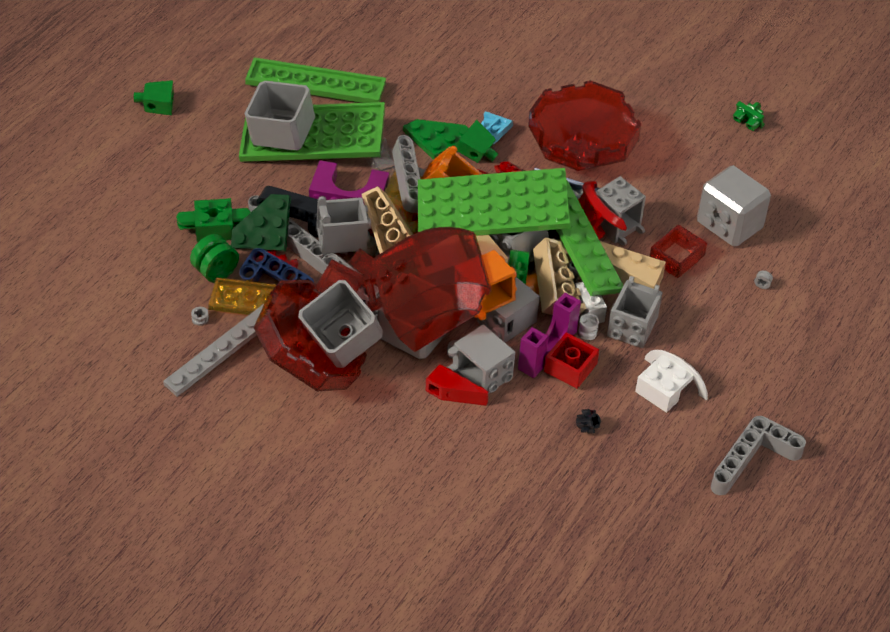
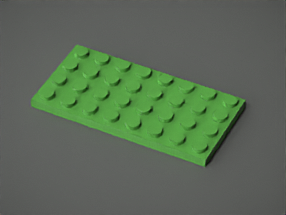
(336, 132)
(495, 202)

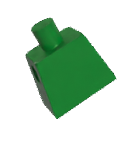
(157, 97)
(477, 143)

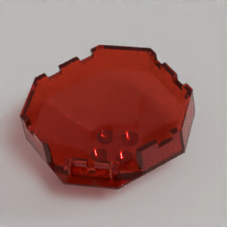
(584, 126)
(292, 346)

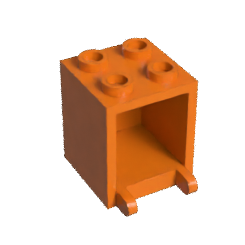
(449, 164)
(502, 283)

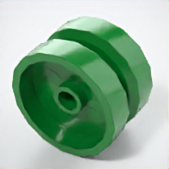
(214, 257)

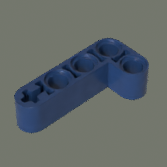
(266, 265)

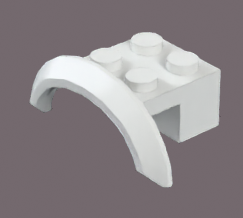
(666, 378)

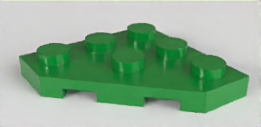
(434, 136)

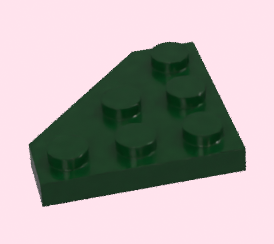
(265, 226)

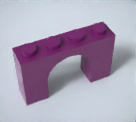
(325, 178)
(537, 345)

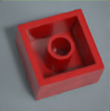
(571, 360)

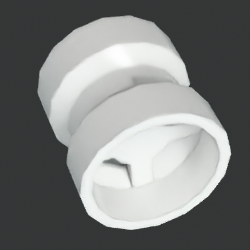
(588, 326)

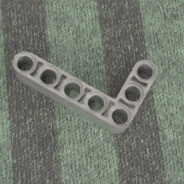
(406, 172)
(757, 433)

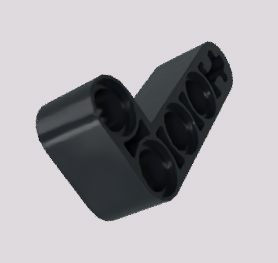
(301, 206)

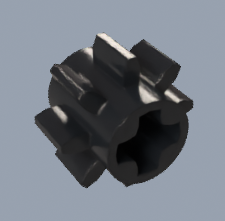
(588, 421)

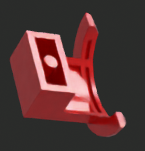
(597, 211)

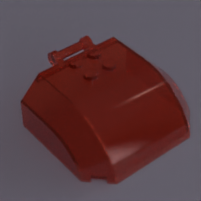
(429, 284)

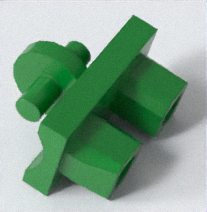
(751, 113)
(519, 261)

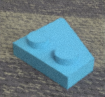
(496, 125)

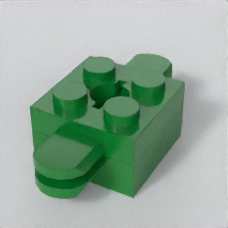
(212, 217)

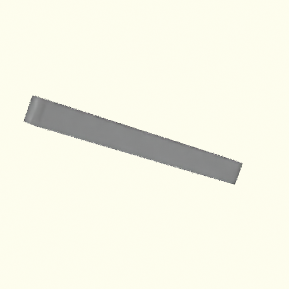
(310, 250)

